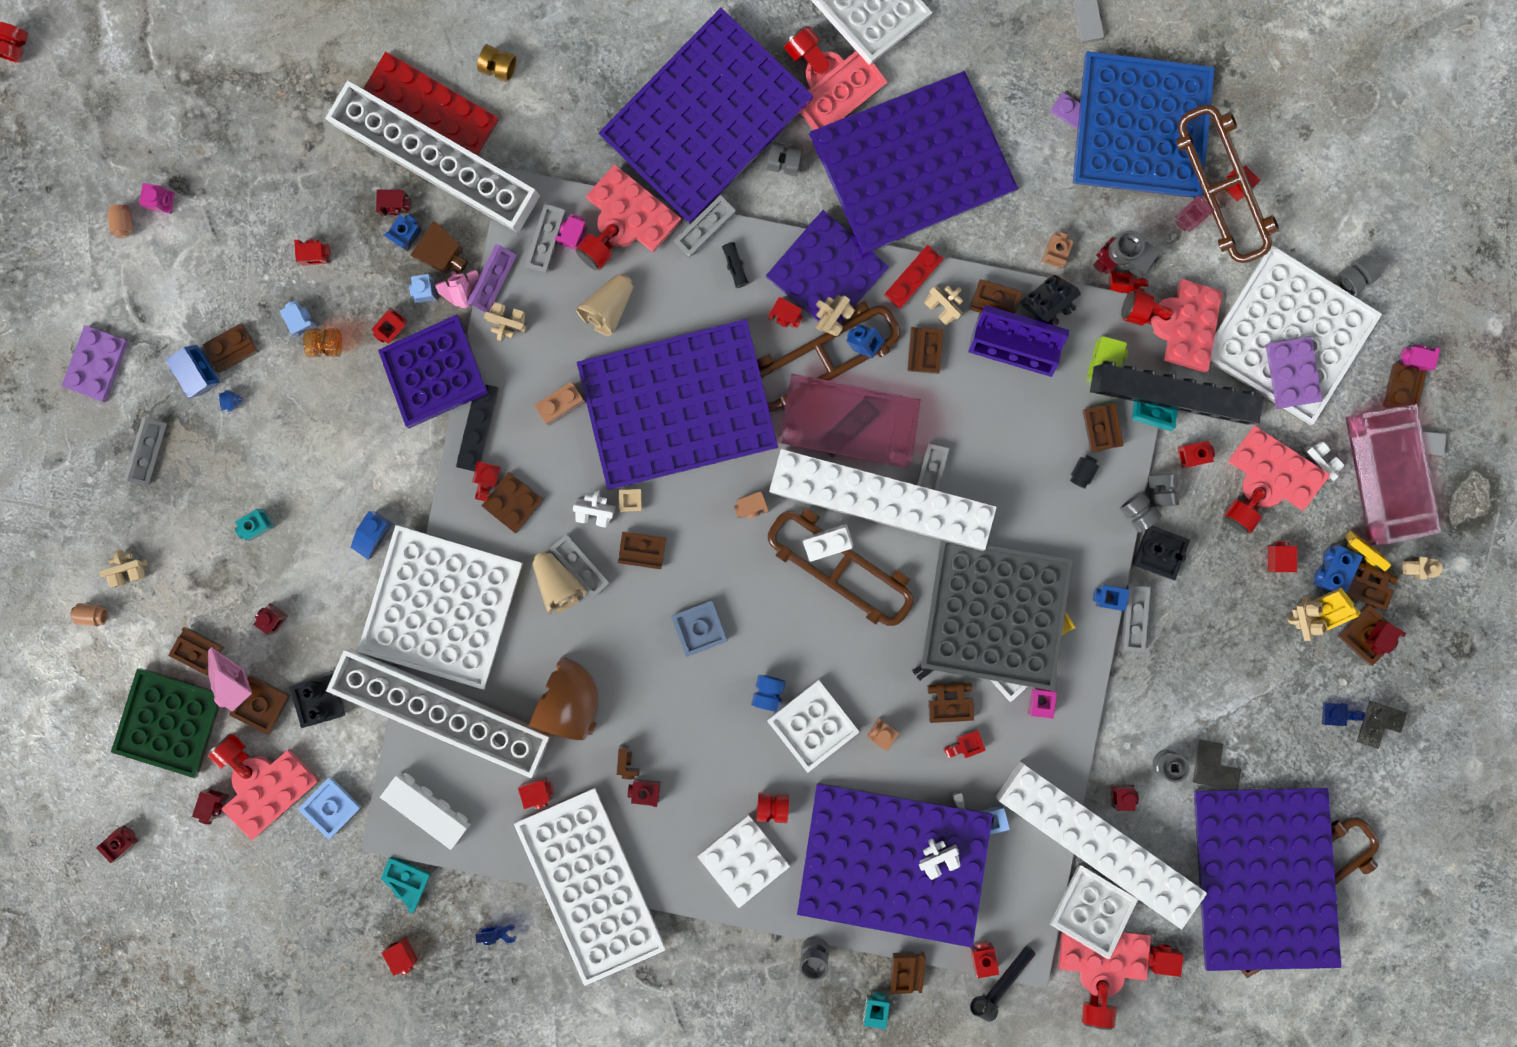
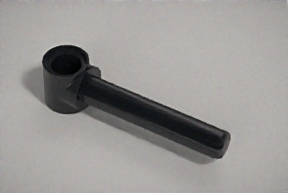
(1001, 987)

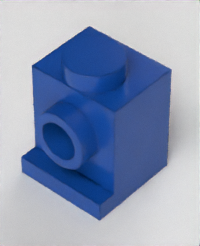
(406, 238)
(860, 338)
(1118, 597)

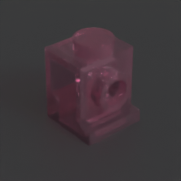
(1198, 209)

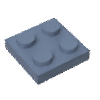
(699, 628)

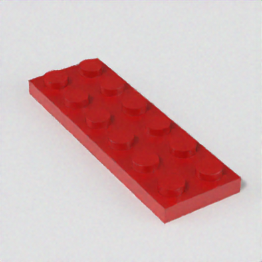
(431, 103)

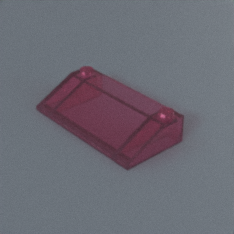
(850, 421)
(1393, 475)

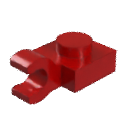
(1125, 282)
(485, 476)
(968, 744)

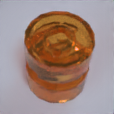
(319, 343)

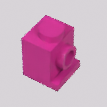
(156, 198)
(571, 232)
(1420, 357)
(1045, 709)

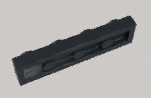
(477, 429)

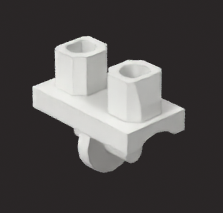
(1316, 453)
(595, 506)
(930, 863)

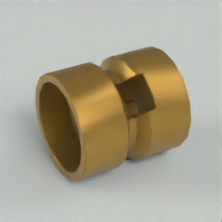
(496, 63)

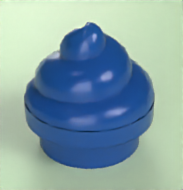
(229, 400)

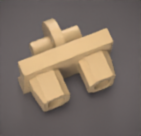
(938, 296)
(831, 311)
(496, 316)
(1422, 568)
(114, 574)
(1304, 618)

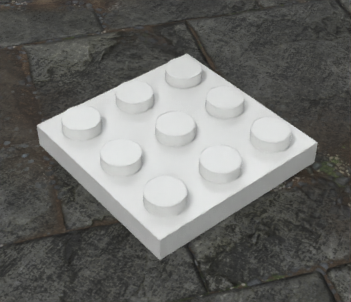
(813, 726)
(743, 861)
(1093, 912)

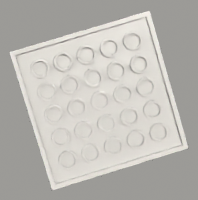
(1290, 303)
(440, 607)

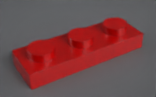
(913, 276)

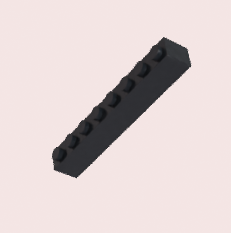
(1176, 394)

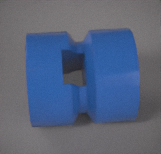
(768, 693)

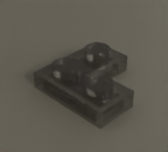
(1376, 720)
(1208, 767)

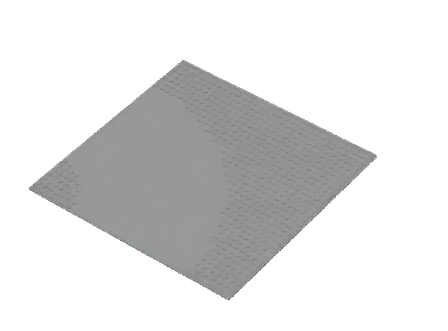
(692, 716)

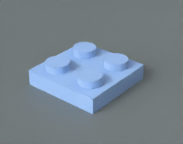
(329, 808)

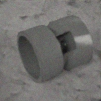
(792, 160)
(1126, 247)
(1361, 273)
(1166, 498)
(1139, 509)
(1171, 766)
(814, 958)

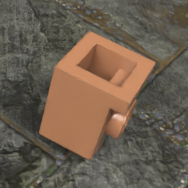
(1052, 255)
(751, 505)
(882, 734)

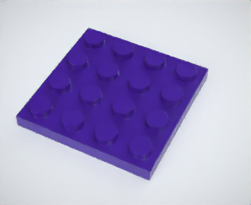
(825, 264)
(432, 371)

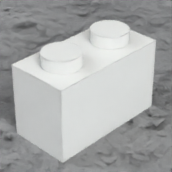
(828, 542)

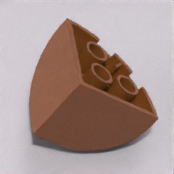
(569, 703)

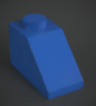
(370, 534)

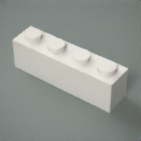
(425, 810)

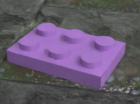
(95, 363)
(1293, 372)

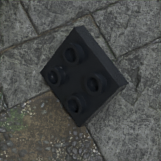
(1051, 298)
(1161, 552)
(314, 703)

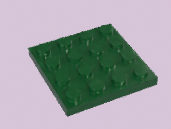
(166, 723)

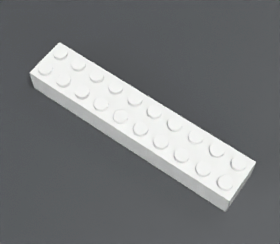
(433, 157)
(882, 500)
(439, 712)
(1100, 845)

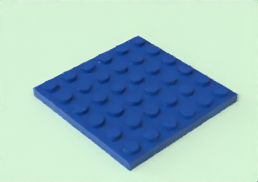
(1132, 124)

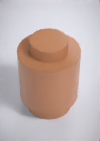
(120, 221)
(89, 614)

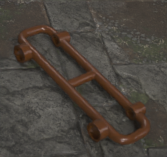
(1225, 124)
(861, 314)
(897, 581)
(1364, 861)

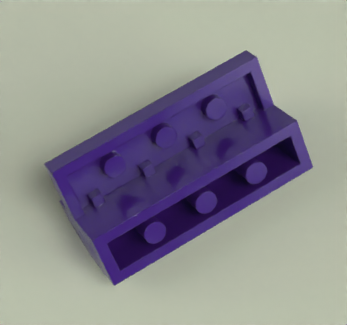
(1018, 340)

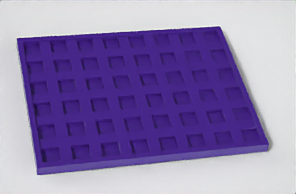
(706, 115)
(913, 162)
(677, 404)
(868, 871)
(1267, 879)

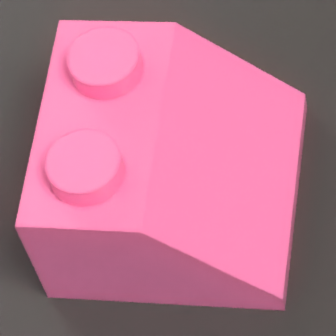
(227, 681)

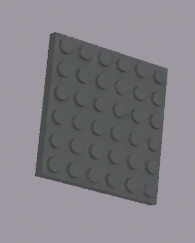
(997, 614)

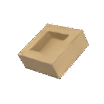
(630, 500)

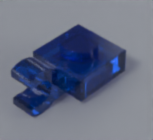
(1338, 714)
(492, 934)

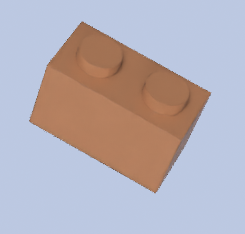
(560, 403)

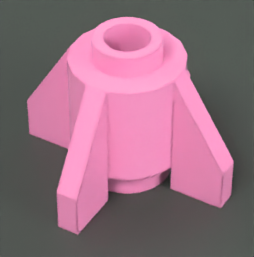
(458, 288)

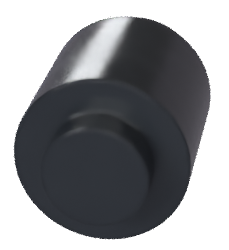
(1084, 471)

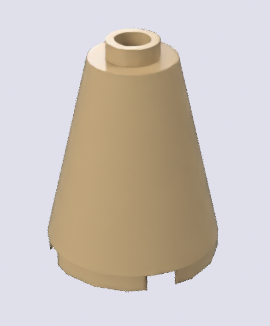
(607, 304)
(556, 583)

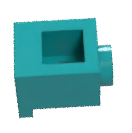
(260, 525)
(878, 1017)

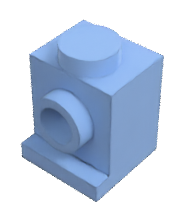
(423, 288)
(297, 318)
(999, 820)

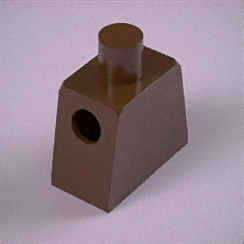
(439, 250)

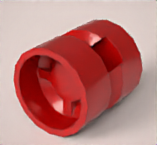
(10, 42)
(772, 808)

